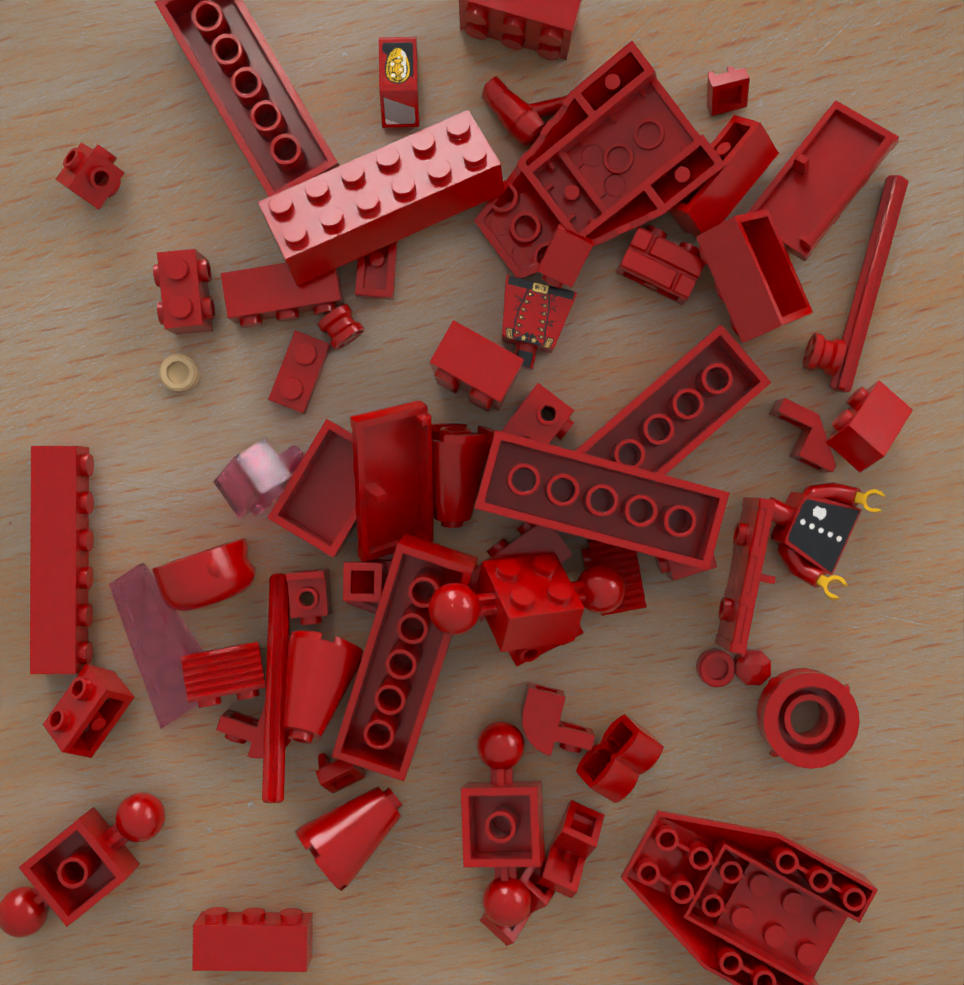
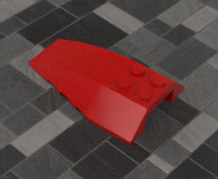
(600, 165)

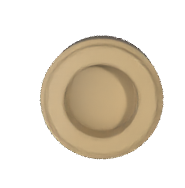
(179, 373)

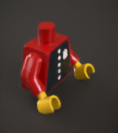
(815, 530)

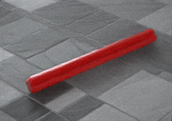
(870, 280)
(277, 647)

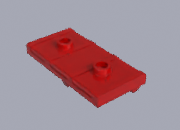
(824, 177)
(392, 477)
(745, 574)

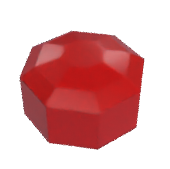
(753, 667)

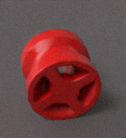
(341, 327)
(824, 354)

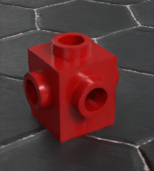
(91, 174)

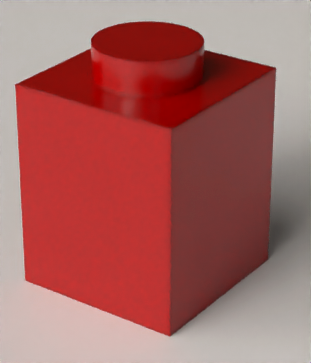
(564, 257)

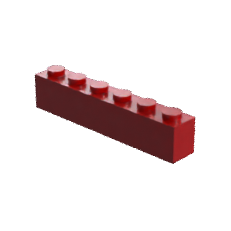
(60, 559)

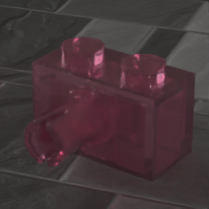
(257, 477)

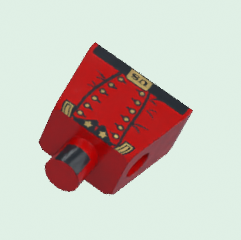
(534, 317)

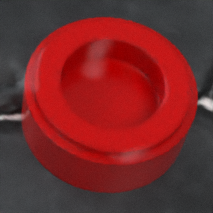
(715, 667)

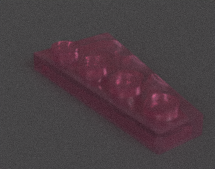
(157, 641)

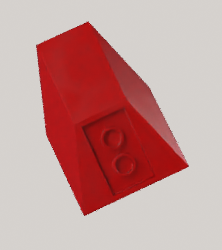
(745, 897)

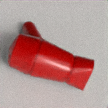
(515, 114)

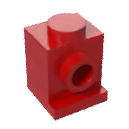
(318, 584)

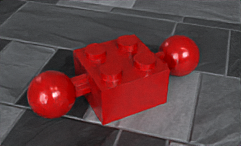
(527, 601)
(503, 824)
(80, 865)

